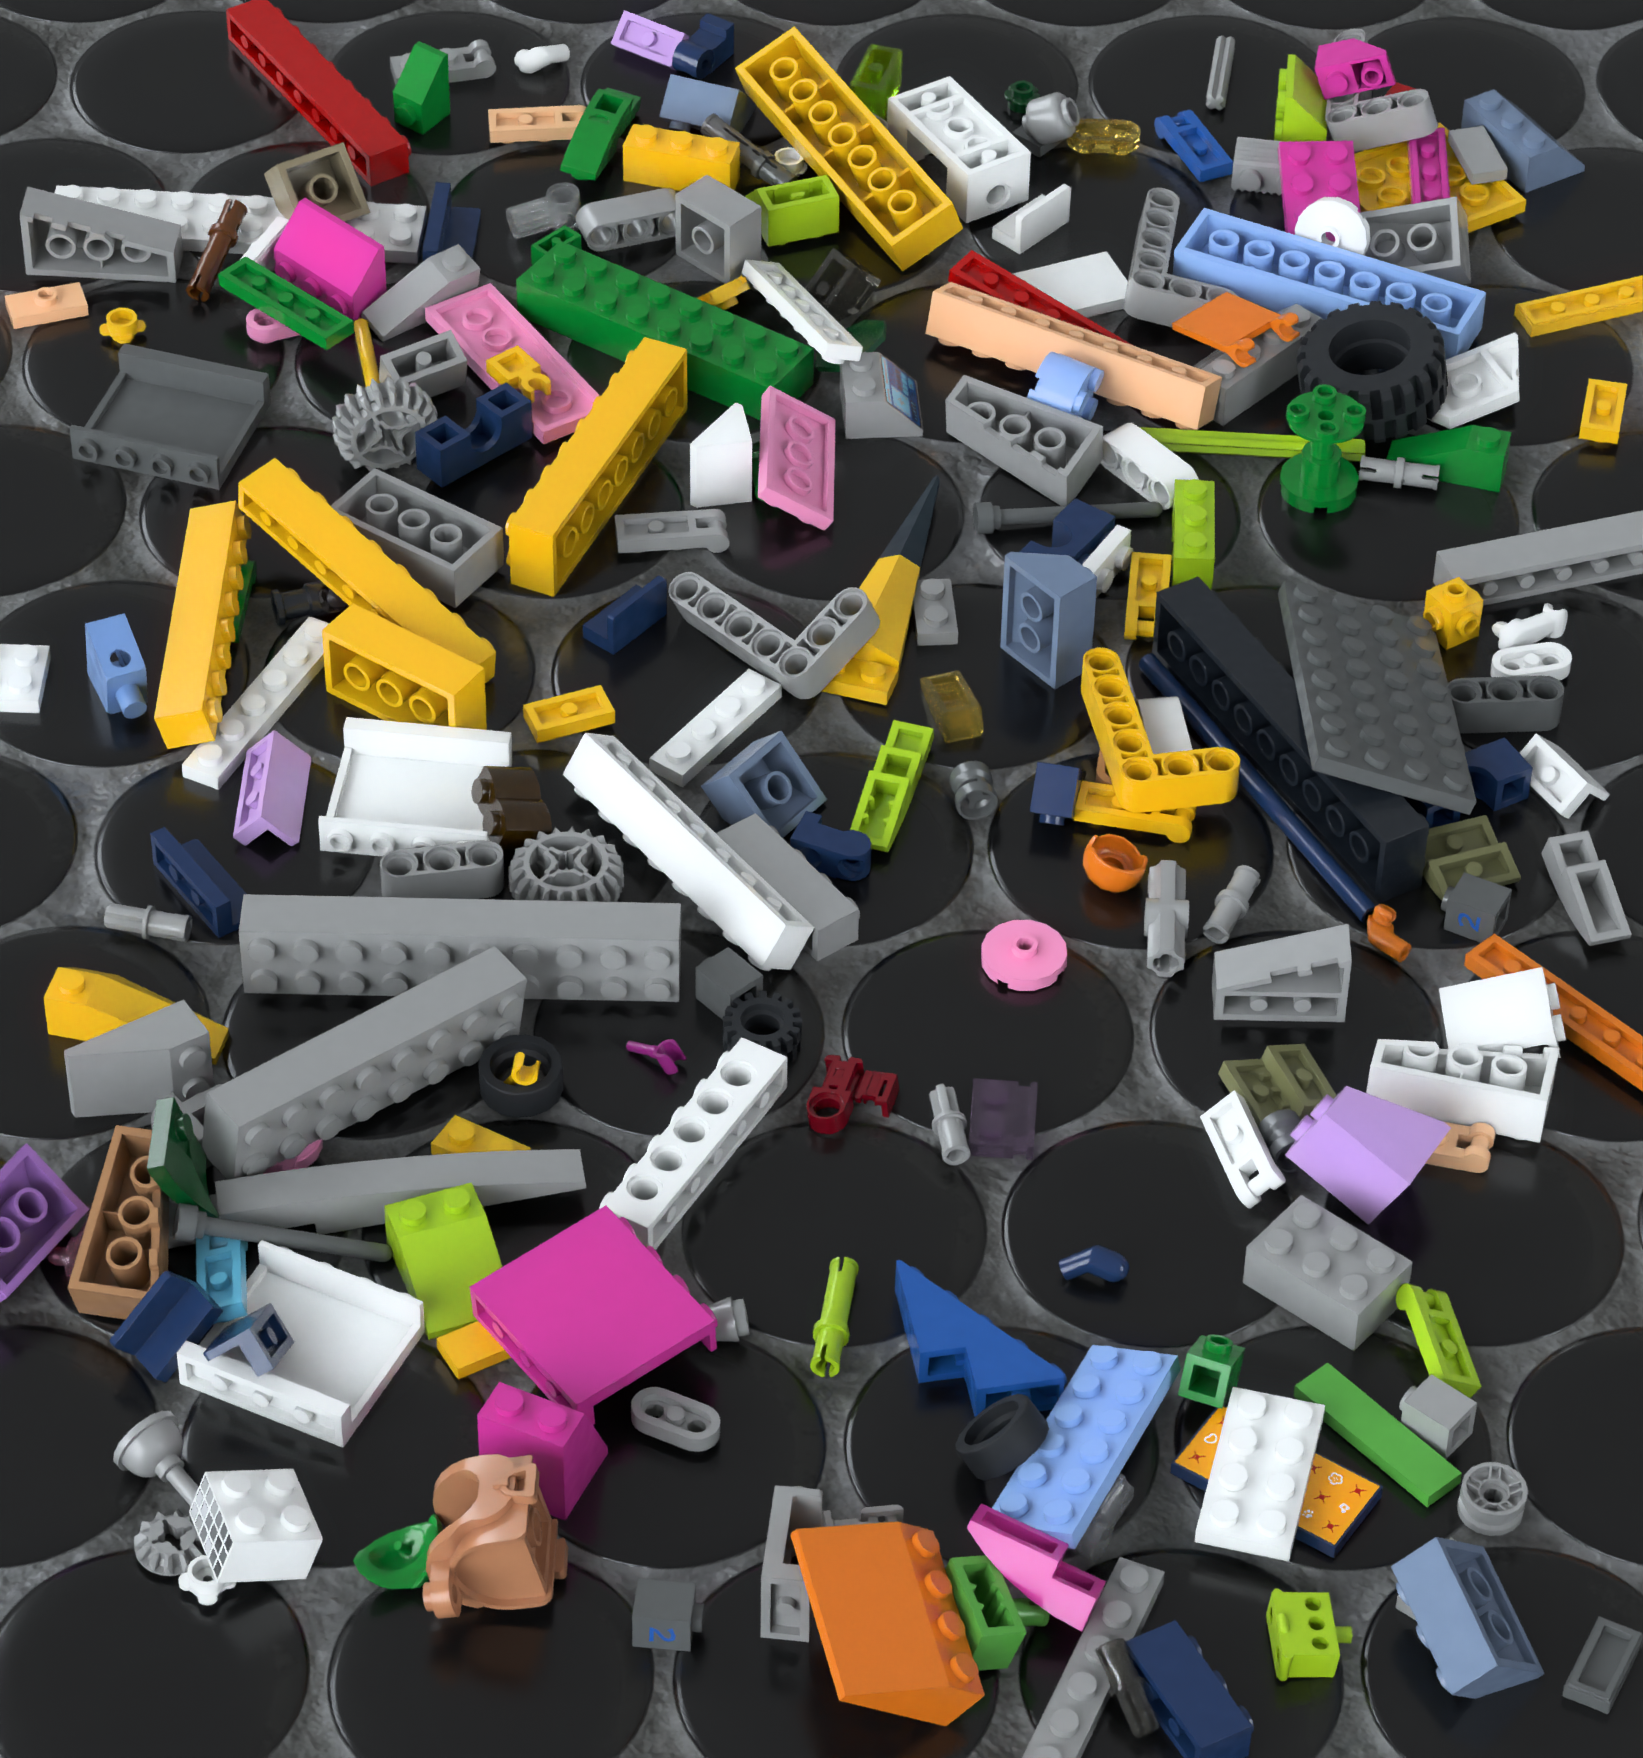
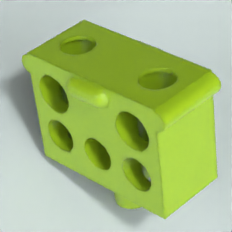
(1304, 1634)

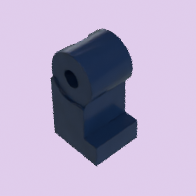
(705, 48)
(832, 850)

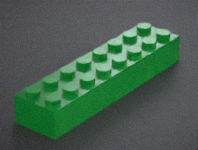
(617, 308)

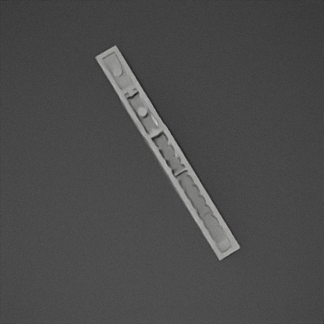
(356, 1192)

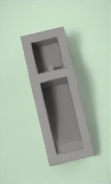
(1585, 888)

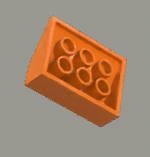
(889, 1619)

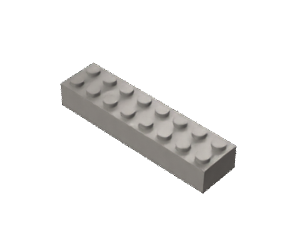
(362, 1065)

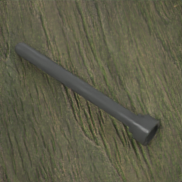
(990, 517)
(192, 1224)

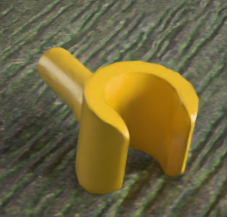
(523, 1074)

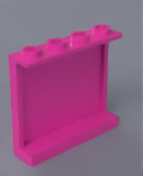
(590, 1311)

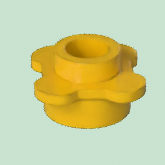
(122, 325)

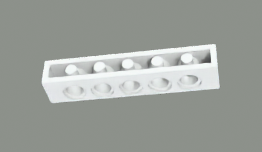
(698, 1141)

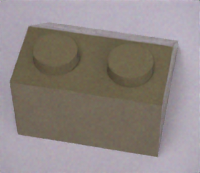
(321, 177)

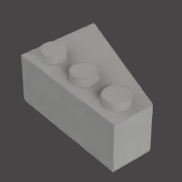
(1285, 978)

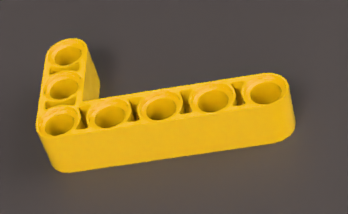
(1138, 776)

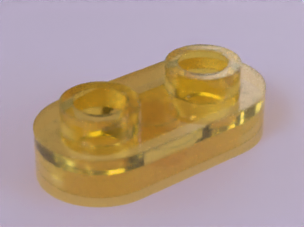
(1105, 136)

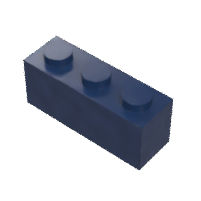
(1189, 1696)

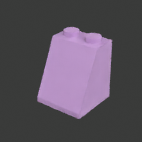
(1364, 1148)

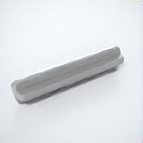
(1220, 72)

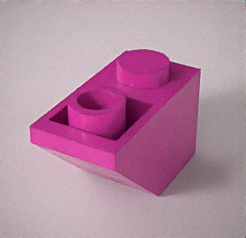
(1352, 68)

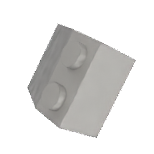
(1423, 238)
(140, 1064)

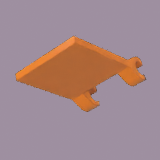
(1232, 323)

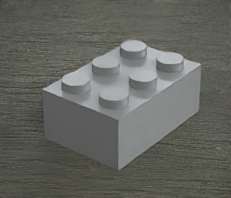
(1326, 1272)

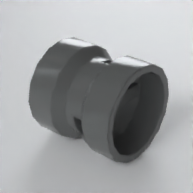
(973, 790)
(1276, 1134)

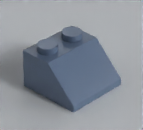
(692, 101)
(765, 781)

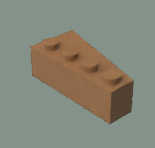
(125, 1232)

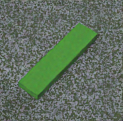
(1379, 1435)

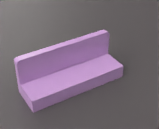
(272, 790)

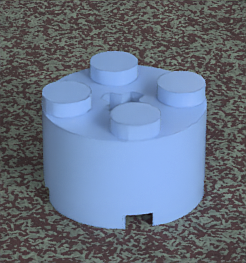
(1067, 385)

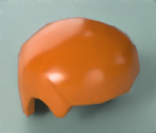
(1113, 863)

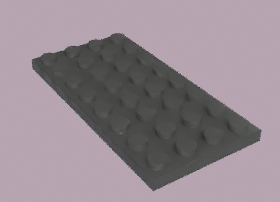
(1375, 697)

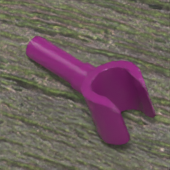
(665, 1053)

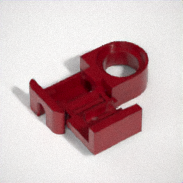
(846, 1083)

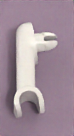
(1531, 629)

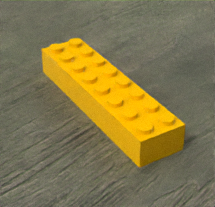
(851, 147)
(597, 467)

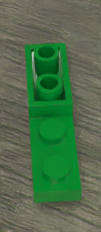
(598, 133)

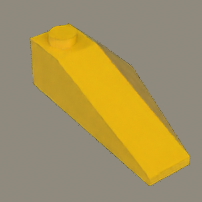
(92, 1002)

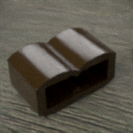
(510, 805)

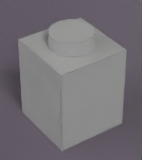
(1438, 1415)

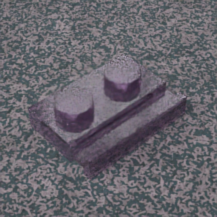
(1002, 1119)

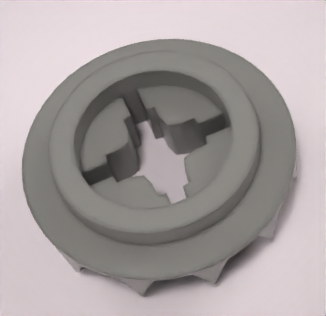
(161, 1556)

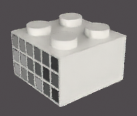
(255, 1525)

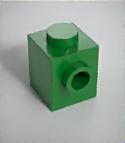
(1211, 1370)

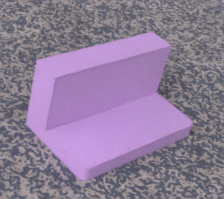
(647, 38)

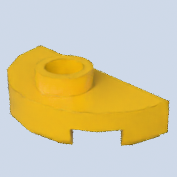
(725, 295)

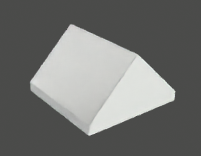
(722, 462)

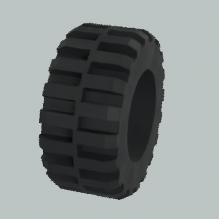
(1378, 339)

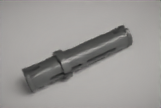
(759, 162)

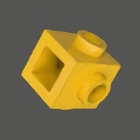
(1453, 612)

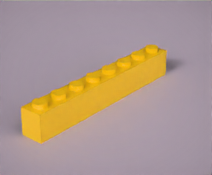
(352, 563)
(202, 625)

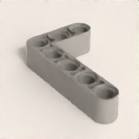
(1380, 119)
(1151, 291)
(800, 664)

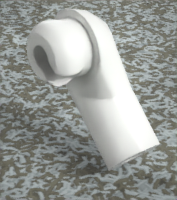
(540, 57)

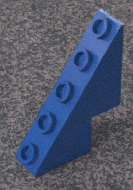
(957, 1342)

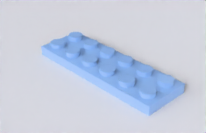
(1088, 1440)

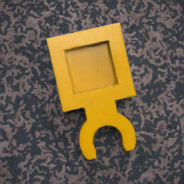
(519, 371)

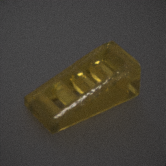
(954, 711)

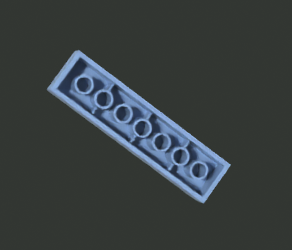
(1288, 270)

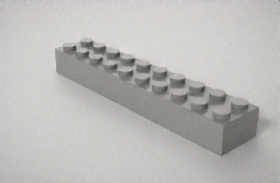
(400, 942)

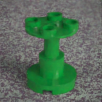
(1320, 473)

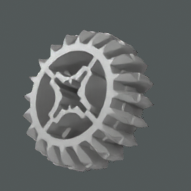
(381, 422)
(566, 868)

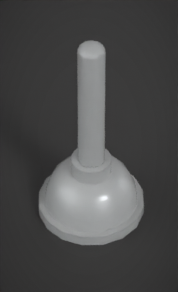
(155, 1450)

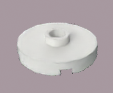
(1340, 219)

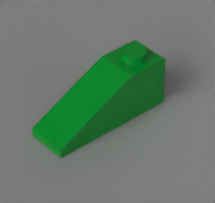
(1466, 455)

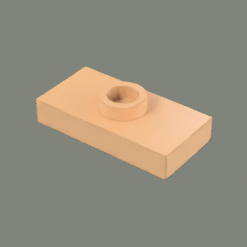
(46, 305)

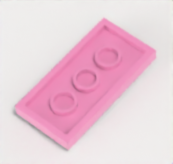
(796, 458)

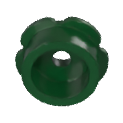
(1019, 95)

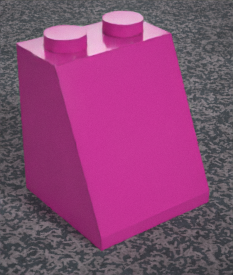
(558, 1438)

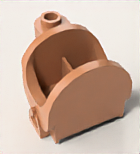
(496, 1539)

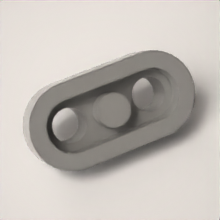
(680, 1419)

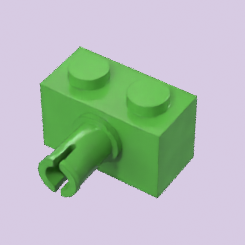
(989, 1613)

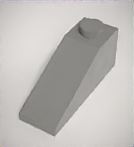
(431, 282)

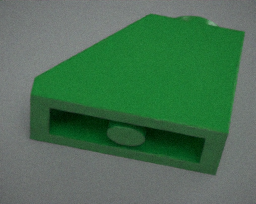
(423, 89)

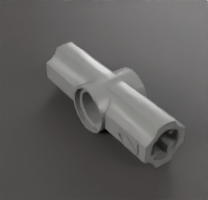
(1166, 918)

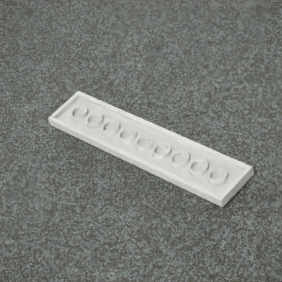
(393, 225)

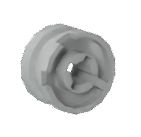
(1493, 1482)

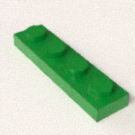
(286, 303)

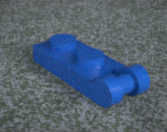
(1194, 145)

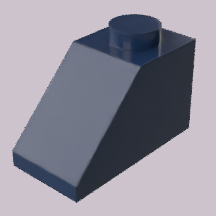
(1056, 792)

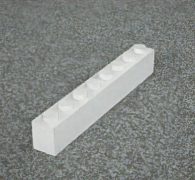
(688, 852)

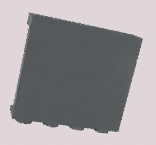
(174, 417)

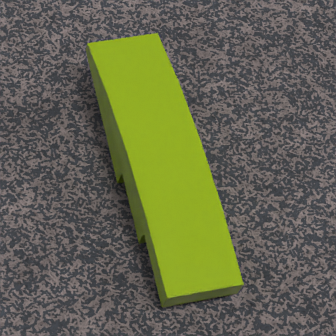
(892, 783)

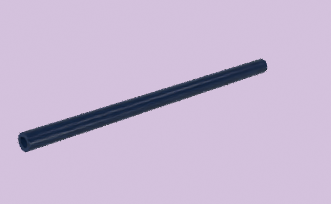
(1262, 791)

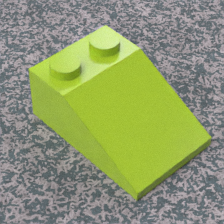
(441, 1251)

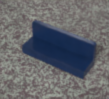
(449, 224)
(199, 881)

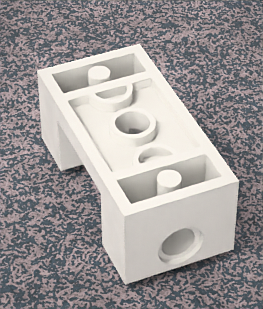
(982, 158)

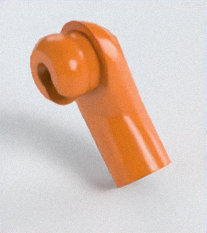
(1381, 933)

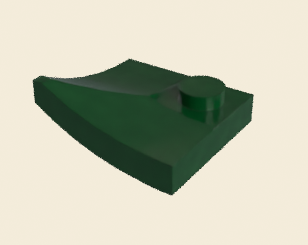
(177, 1158)

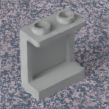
(783, 1590)

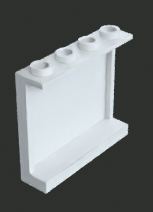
(408, 786)
(343, 1354)

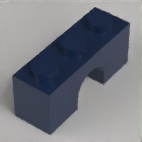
(499, 425)
(1076, 532)
(1497, 776)

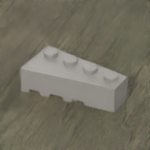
(96, 241)
(1026, 438)

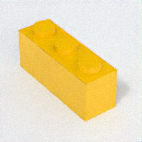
(678, 158)

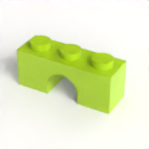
(1193, 531)

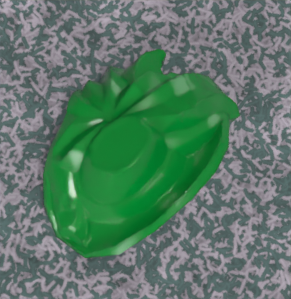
(399, 1556)

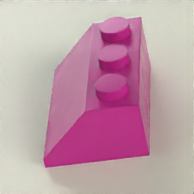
(330, 260)

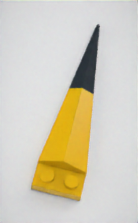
(891, 590)

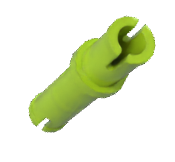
(832, 1331)

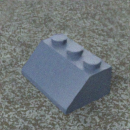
(1525, 147)
(1048, 614)
(1465, 1618)

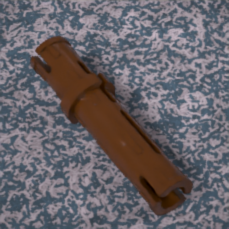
(222, 238)

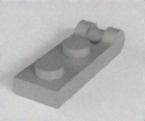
(463, 62)
(672, 531)

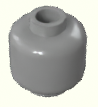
(1051, 118)

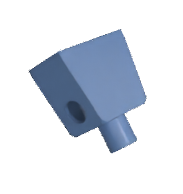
(118, 683)

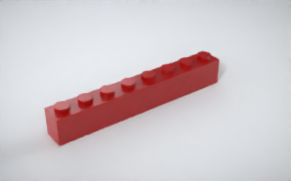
(318, 90)

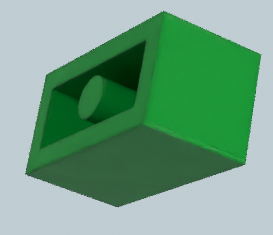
(562, 234)

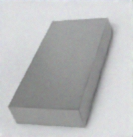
(1477, 155)

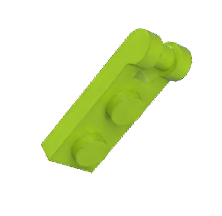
(1439, 1337)

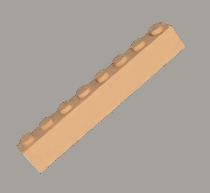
(1026, 337)

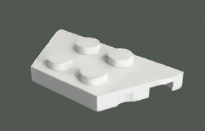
(1481, 382)

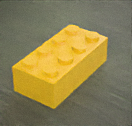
(400, 673)

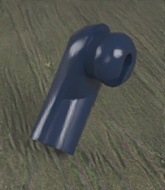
(1095, 1261)

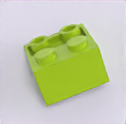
(1299, 104)
(797, 210)

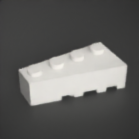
(1467, 1084)

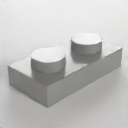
(934, 613)

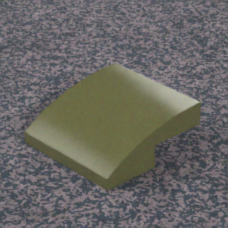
(1466, 848)
(1278, 1081)

